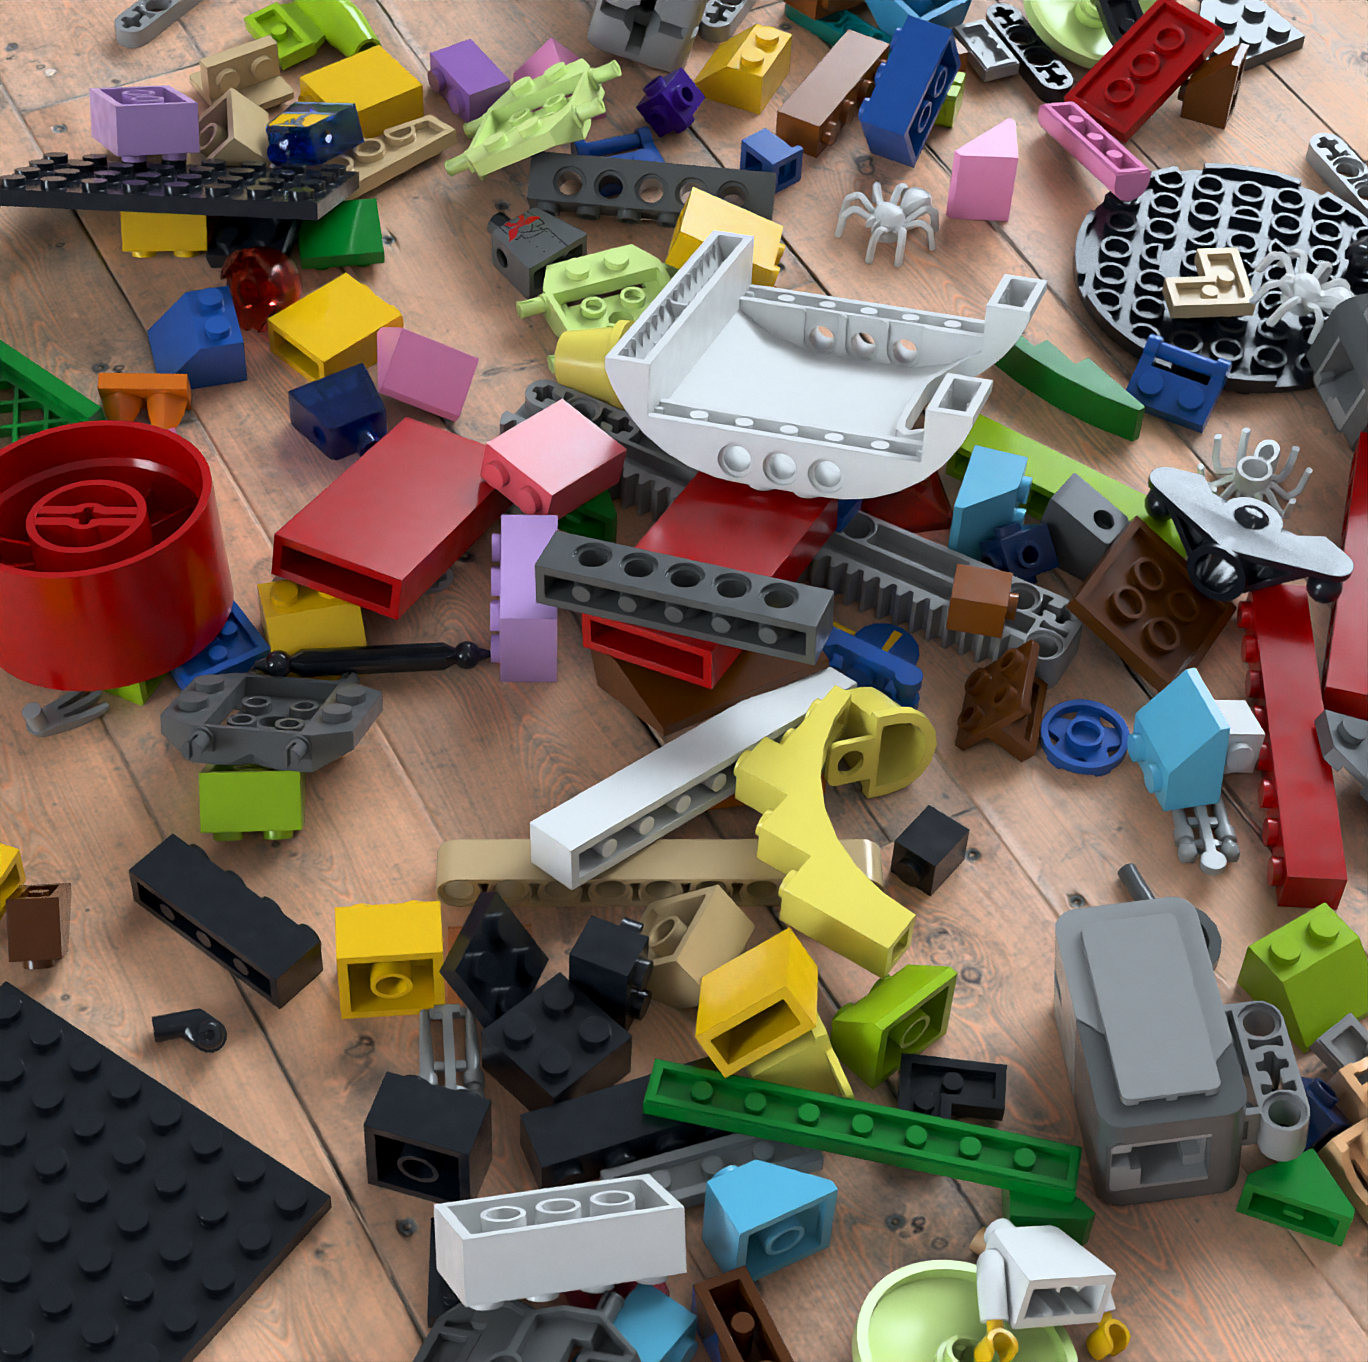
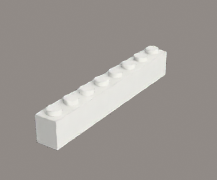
(667, 785)

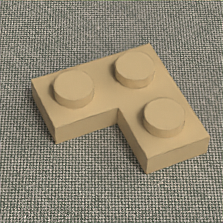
(1216, 292)

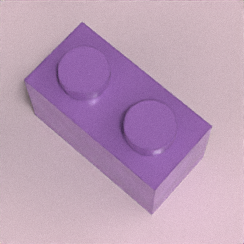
(466, 79)

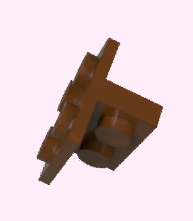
(1004, 703)

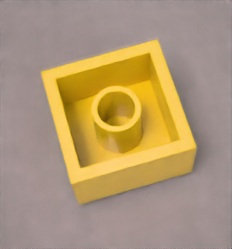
(389, 958)

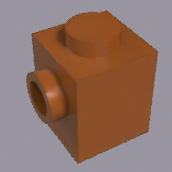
(981, 601)

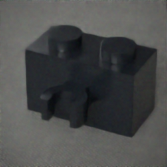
(613, 968)

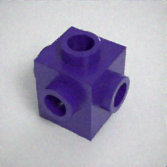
(670, 102)

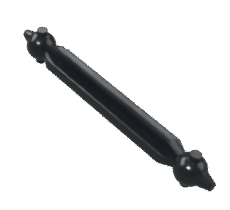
(372, 659)

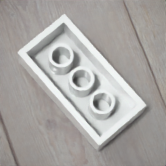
(559, 1241)

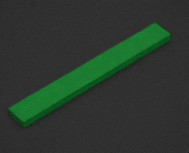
(863, 1130)

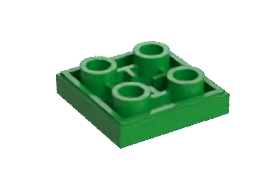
(342, 237)

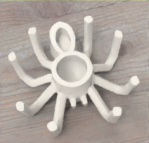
(889, 221)
(1303, 291)
(1255, 473)

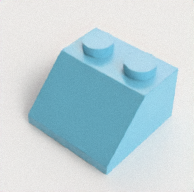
(988, 498)
(1181, 744)
(766, 1217)

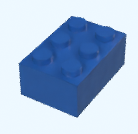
(909, 90)

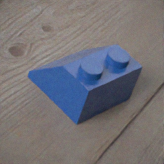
(200, 339)

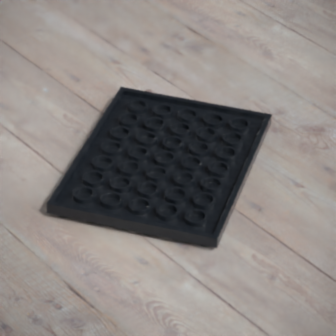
(124, 1204)

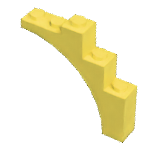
(822, 885)

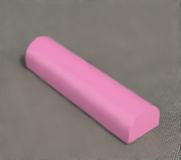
(1095, 149)

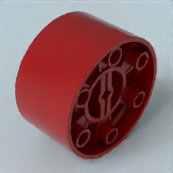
(107, 555)

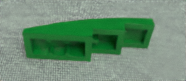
(1074, 388)

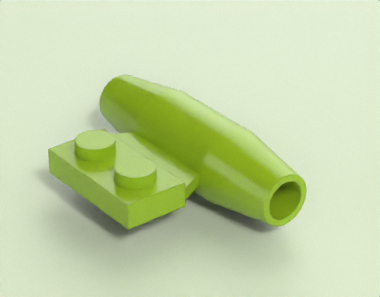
(307, 24)

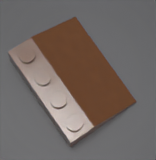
(675, 704)

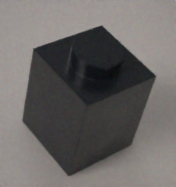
(929, 850)

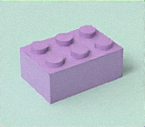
(145, 122)
(526, 628)

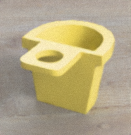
(581, 360)
(881, 744)
(804, 1064)

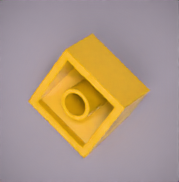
(747, 68)
(154, 232)
(304, 618)

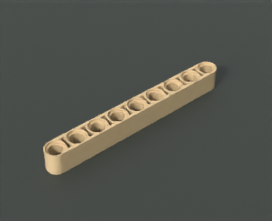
(649, 875)

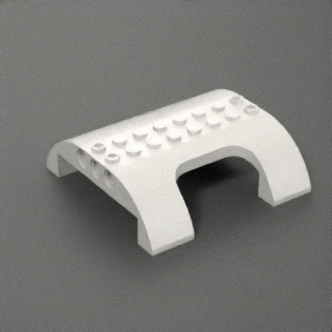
(761, 398)

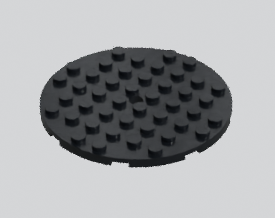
(1136, 244)

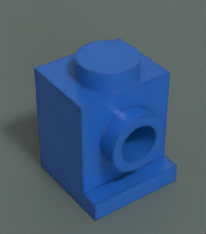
(769, 153)

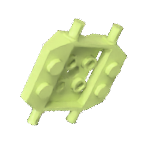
(514, 132)
(594, 276)

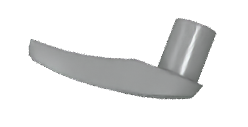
(63, 713)

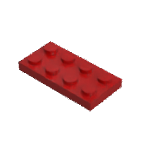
(1145, 67)

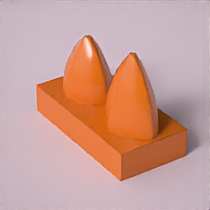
(161, 394)

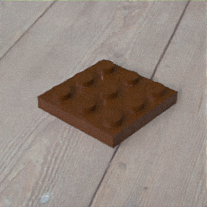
(1148, 606)

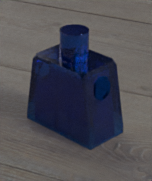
(340, 413)

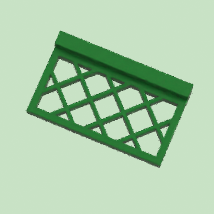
(42, 392)

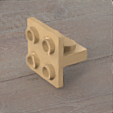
(246, 68)

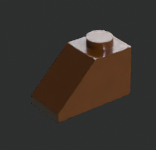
(1214, 88)
(38, 924)

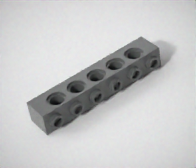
(552, 169)
(685, 597)

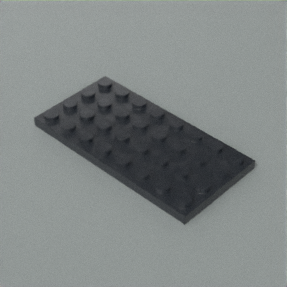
(179, 187)

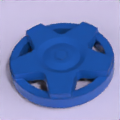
(1083, 740)

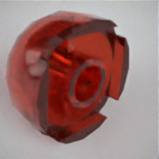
(261, 284)

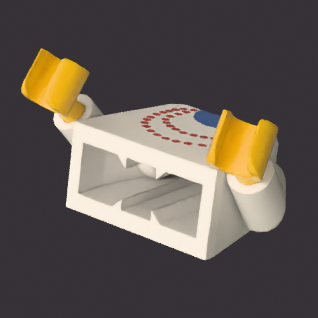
(1042, 1281)

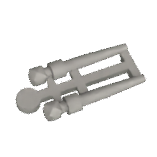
(1211, 861)
(473, 1076)

